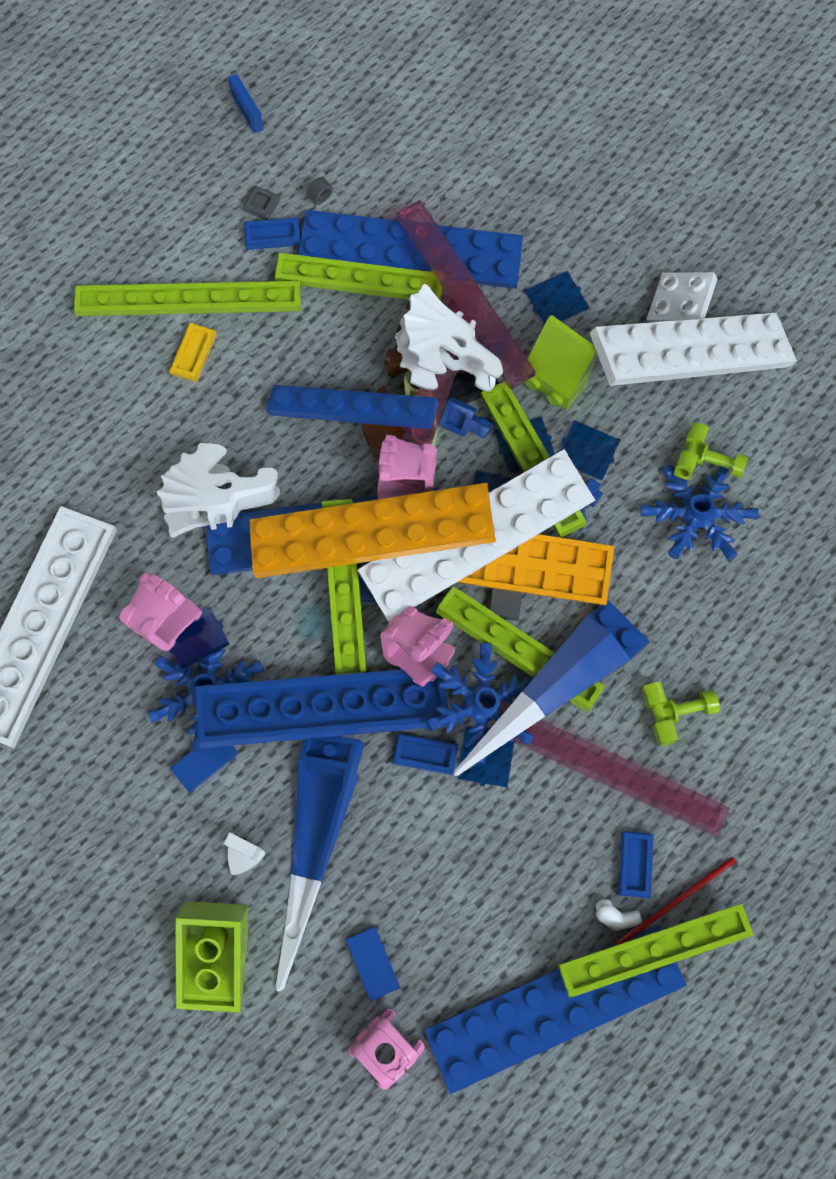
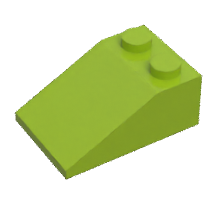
(561, 363)
(211, 956)

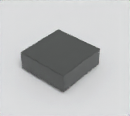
(261, 203)
(506, 604)

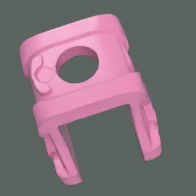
(405, 461)
(159, 612)
(417, 643)
(380, 1032)

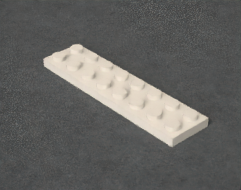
(691, 348)
(518, 513)
(46, 613)

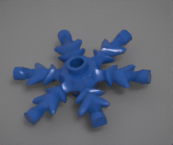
(699, 513)
(208, 677)
(473, 695)

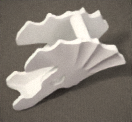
(430, 332)
(195, 501)

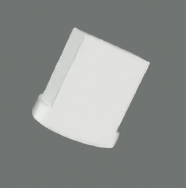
(242, 854)

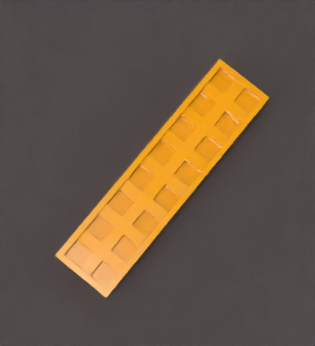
(371, 530)
(551, 569)

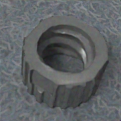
(319, 190)

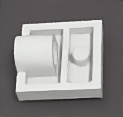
(682, 296)

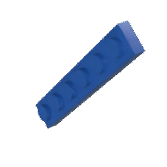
(353, 406)

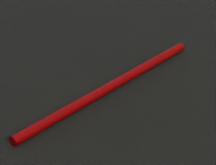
(676, 901)

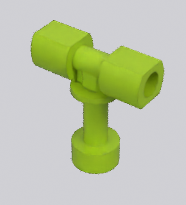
(698, 452)
(668, 713)

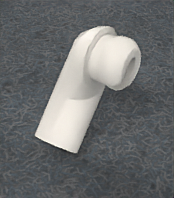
(614, 918)

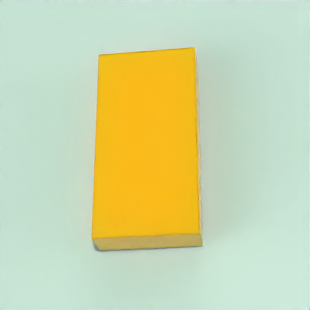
(193, 352)

